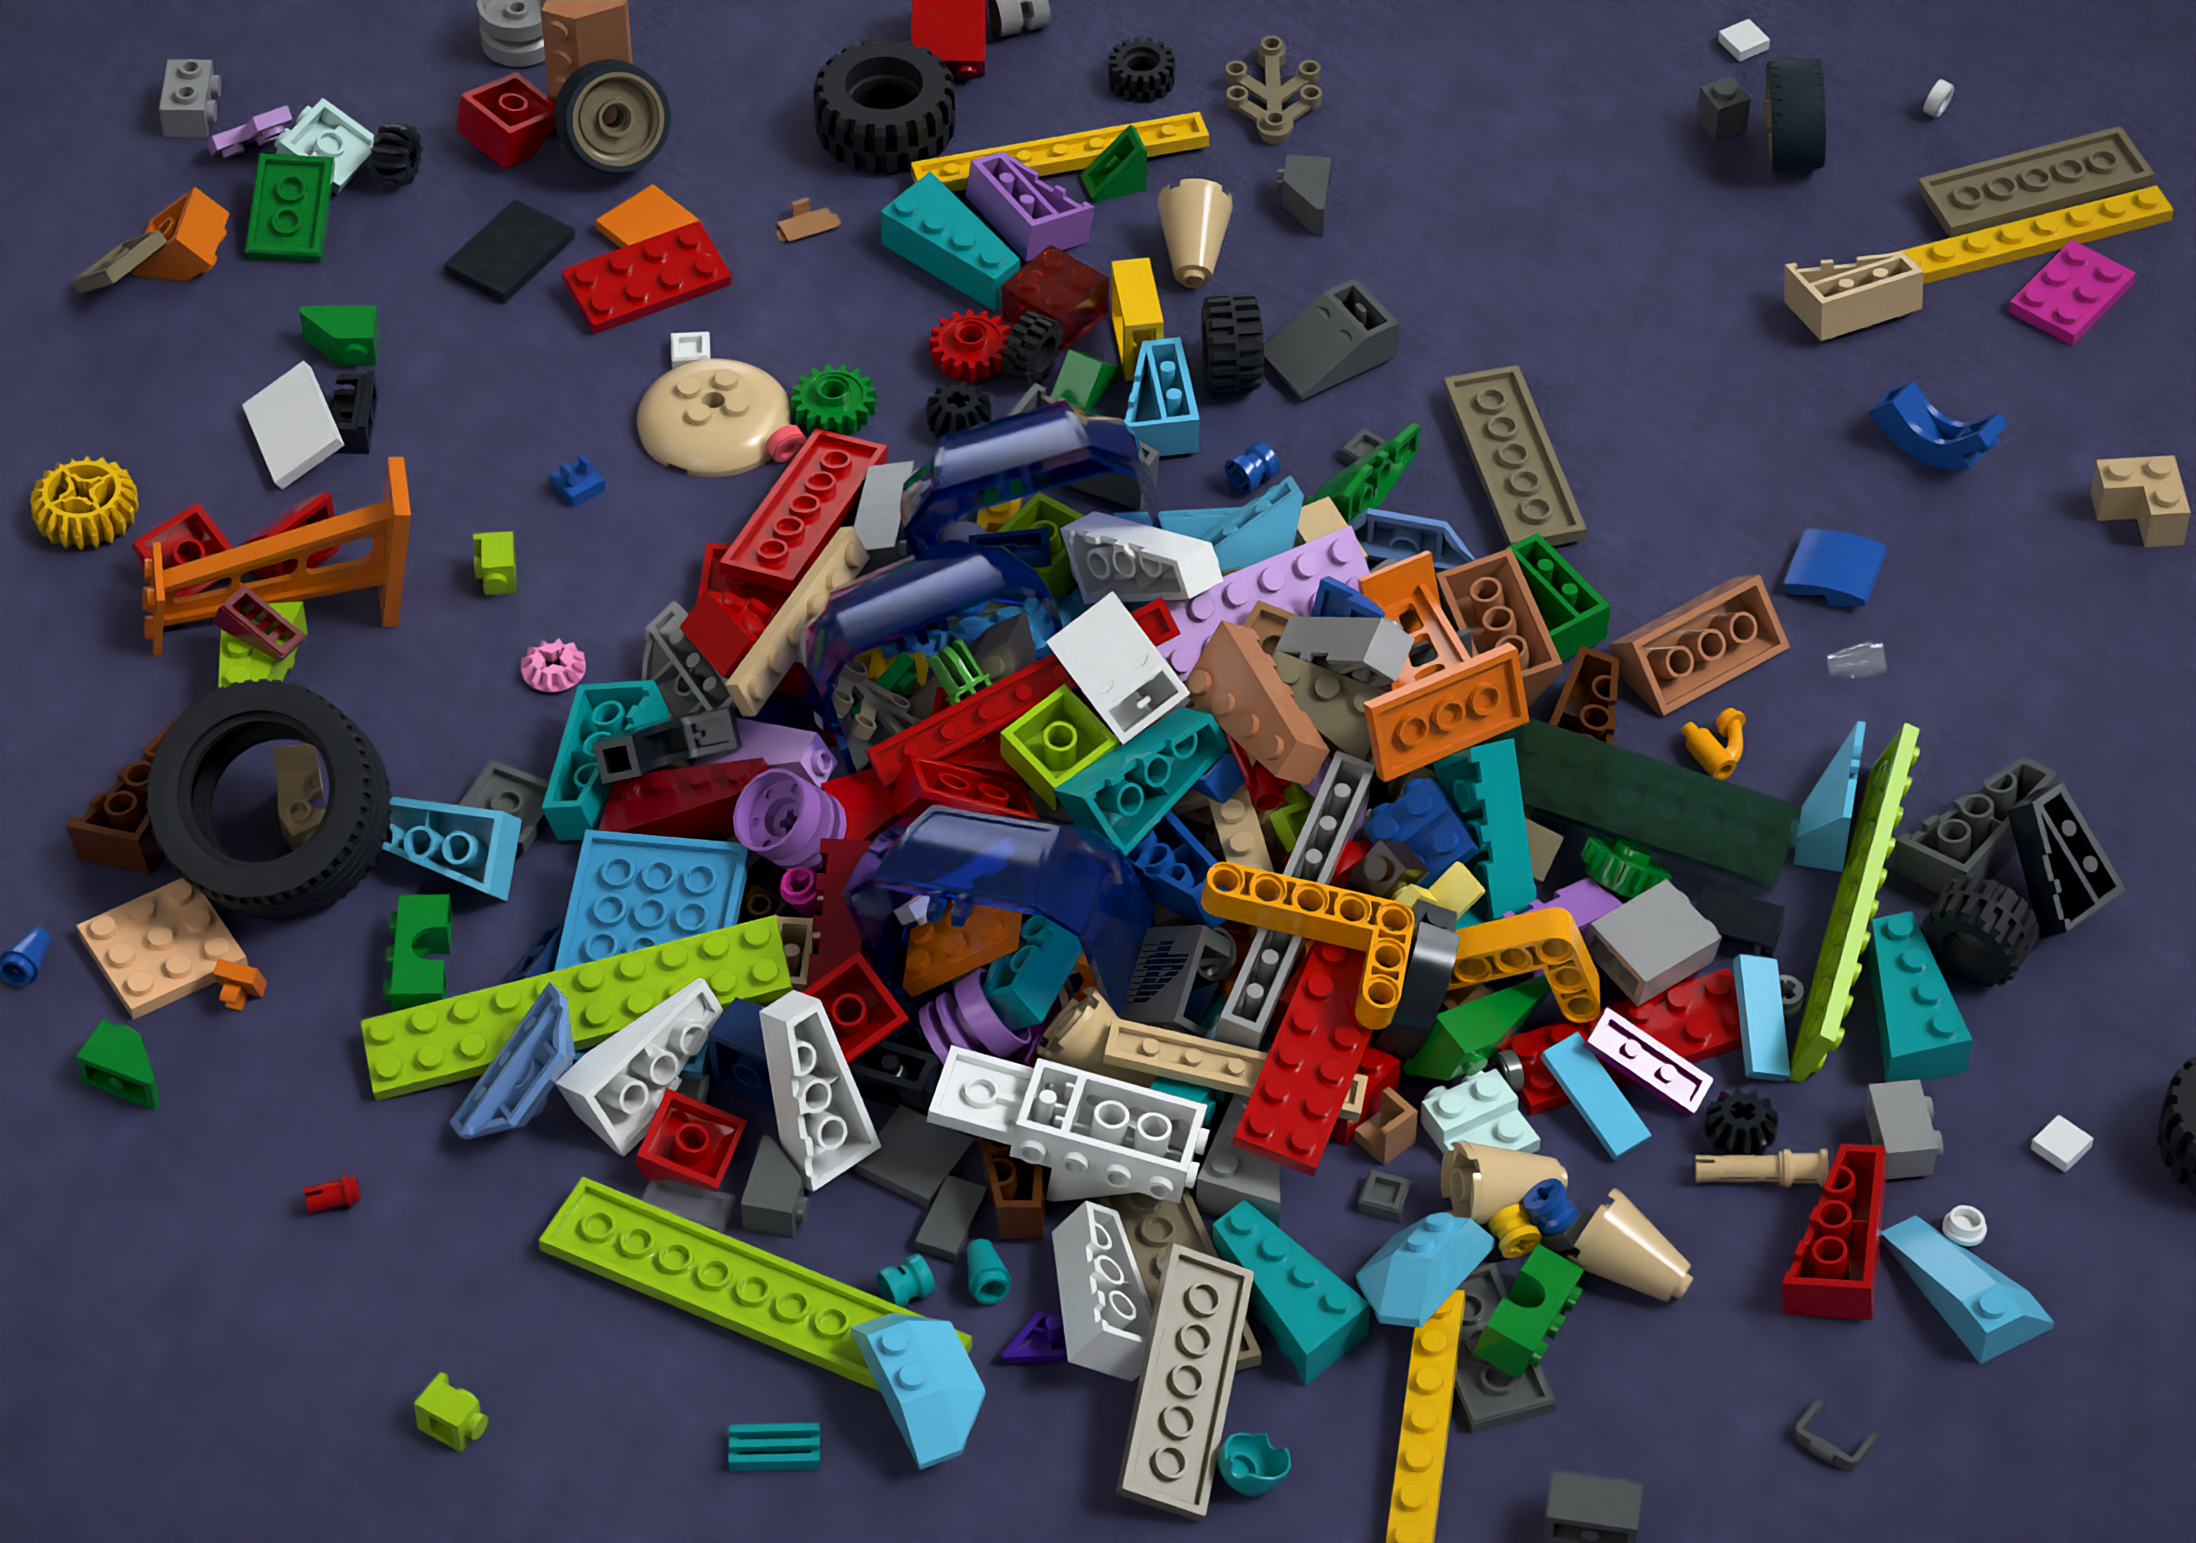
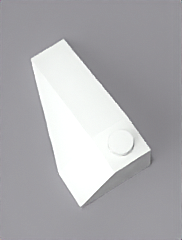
(627, 1075)

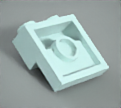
(329, 133)
(1478, 1112)

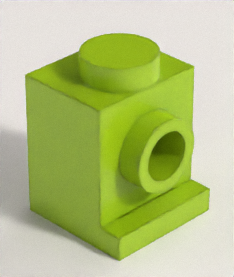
(495, 562)
(449, 1414)

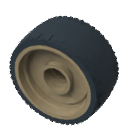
(1795, 114)
(640, 120)

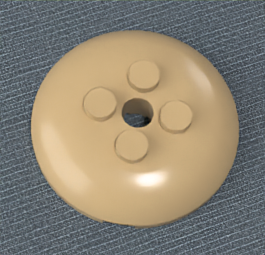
(712, 417)

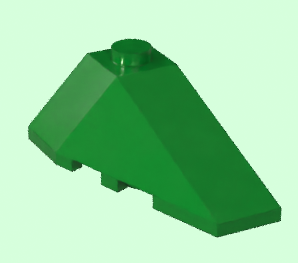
(1372, 476)
(1474, 1031)

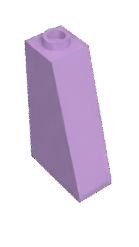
(781, 747)

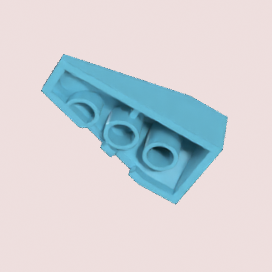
(1826, 815)
(1972, 1297)

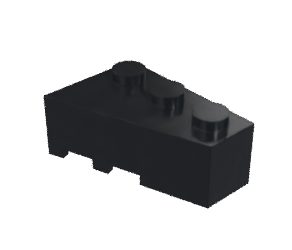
(2061, 860)

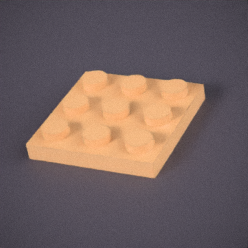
(159, 946)

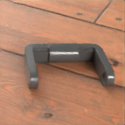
(1826, 1450)

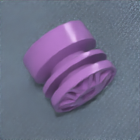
(787, 818)
(969, 1022)

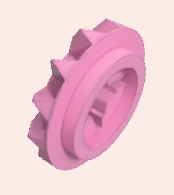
(554, 677)

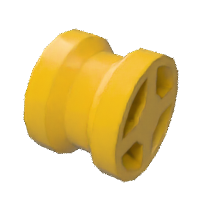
(1514, 1231)

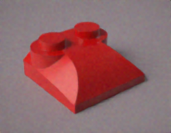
(183, 540)
(689, 1142)

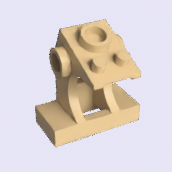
(297, 783)

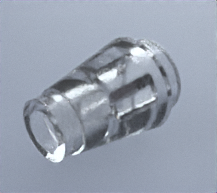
(1858, 661)

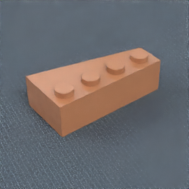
(1254, 705)

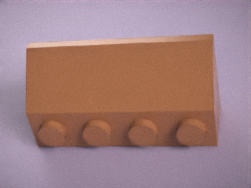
(583, 33)
(1500, 609)
(1701, 644)

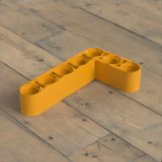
(1323, 924)
(1528, 943)

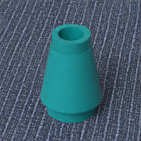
(986, 1273)

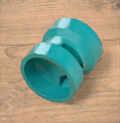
(906, 1281)

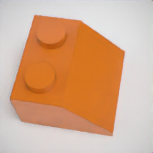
(193, 231)

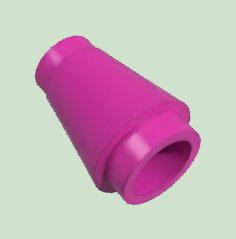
(799, 890)

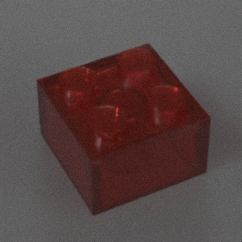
(1057, 289)

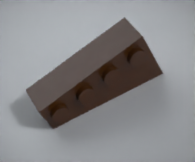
(1589, 696)
(1015, 1191)

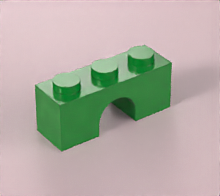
(420, 929)
(1517, 1333)

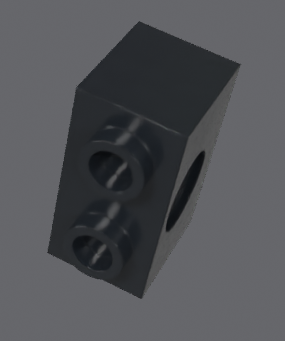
(897, 1076)

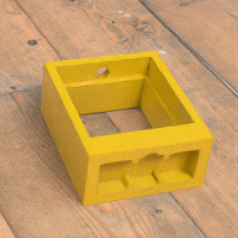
(1134, 310)

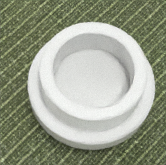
(1964, 1226)

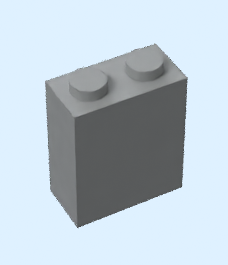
(1652, 942)

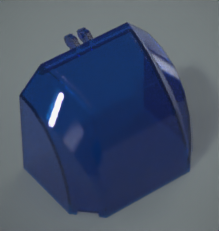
(1017, 460)
(905, 601)
(1006, 865)

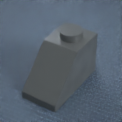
(1306, 190)
(773, 1194)

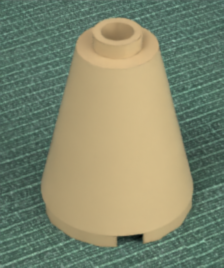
(1194, 228)
(1080, 1038)
(1491, 1178)
(1631, 1251)

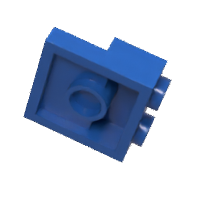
(1427, 824)

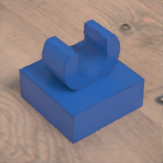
(577, 481)

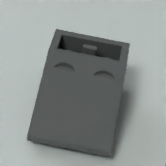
(1333, 340)

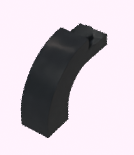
(665, 742)
(1425, 980)

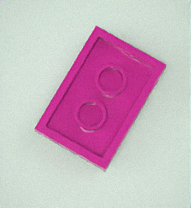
(2072, 292)

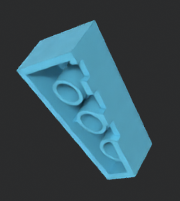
(456, 841)

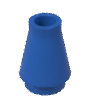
(24, 959)

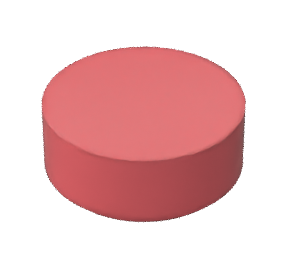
(785, 443)

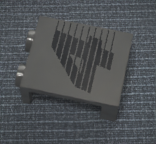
(1167, 974)

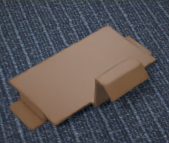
(806, 222)

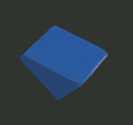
(1220, 779)

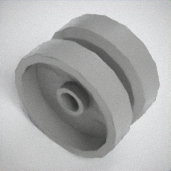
(512, 31)

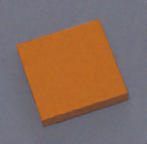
(643, 217)

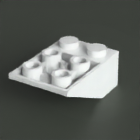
(1118, 667)

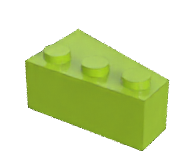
(244, 662)

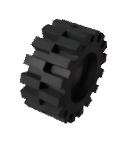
(1141, 56)
(1032, 348)

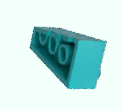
(948, 241)
(1914, 1008)
(1291, 1292)

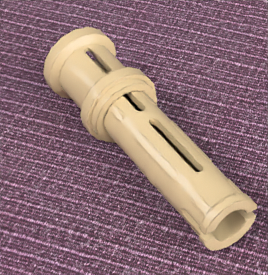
(1780, 1168)

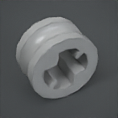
(1793, 987)

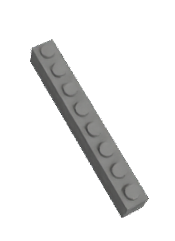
(1312, 859)

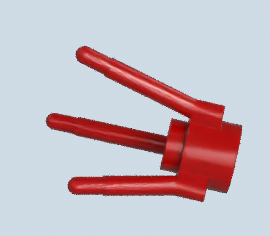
(1263, 787)

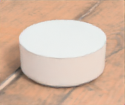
(1938, 98)

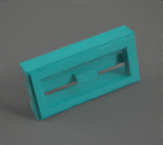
(774, 1440)

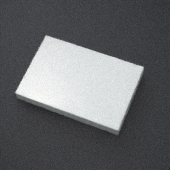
(293, 425)

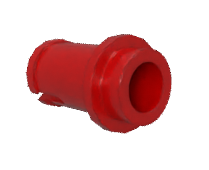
(332, 1194)

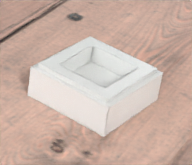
(1744, 40)
(689, 347)
(2062, 1143)

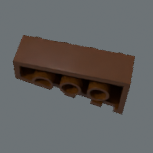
(117, 823)

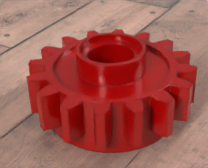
(969, 346)

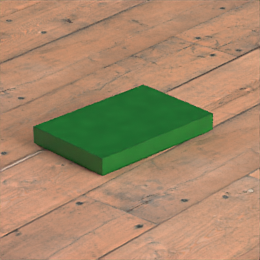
(290, 207)

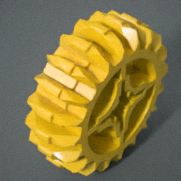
(84, 502)

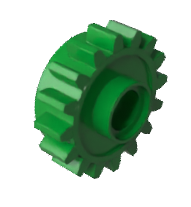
(834, 400)
(1622, 865)

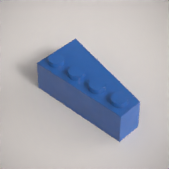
(1174, 869)

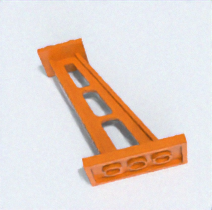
(383, 567)
(1449, 708)

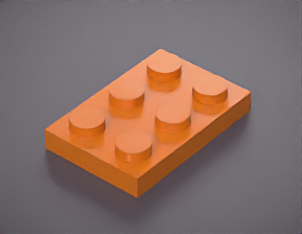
(946, 952)

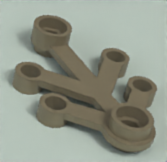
(1274, 124)
(875, 702)

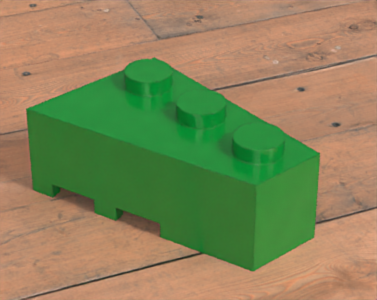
(1565, 600)

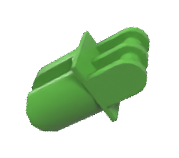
(957, 671)

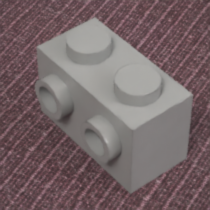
(188, 98)
(1901, 1122)

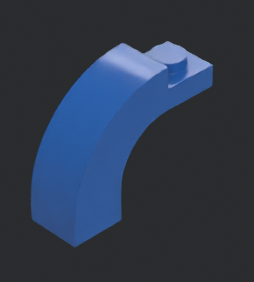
(1929, 435)

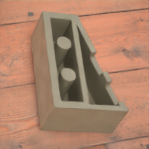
(1331, 703)

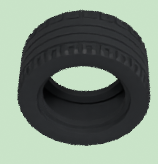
(205, 744)

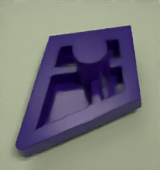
(1038, 1341)

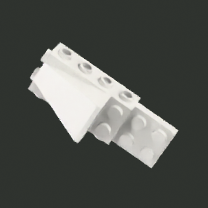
(1083, 1125)

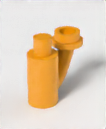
(1709, 752)

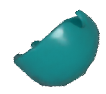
(1252, 1463)

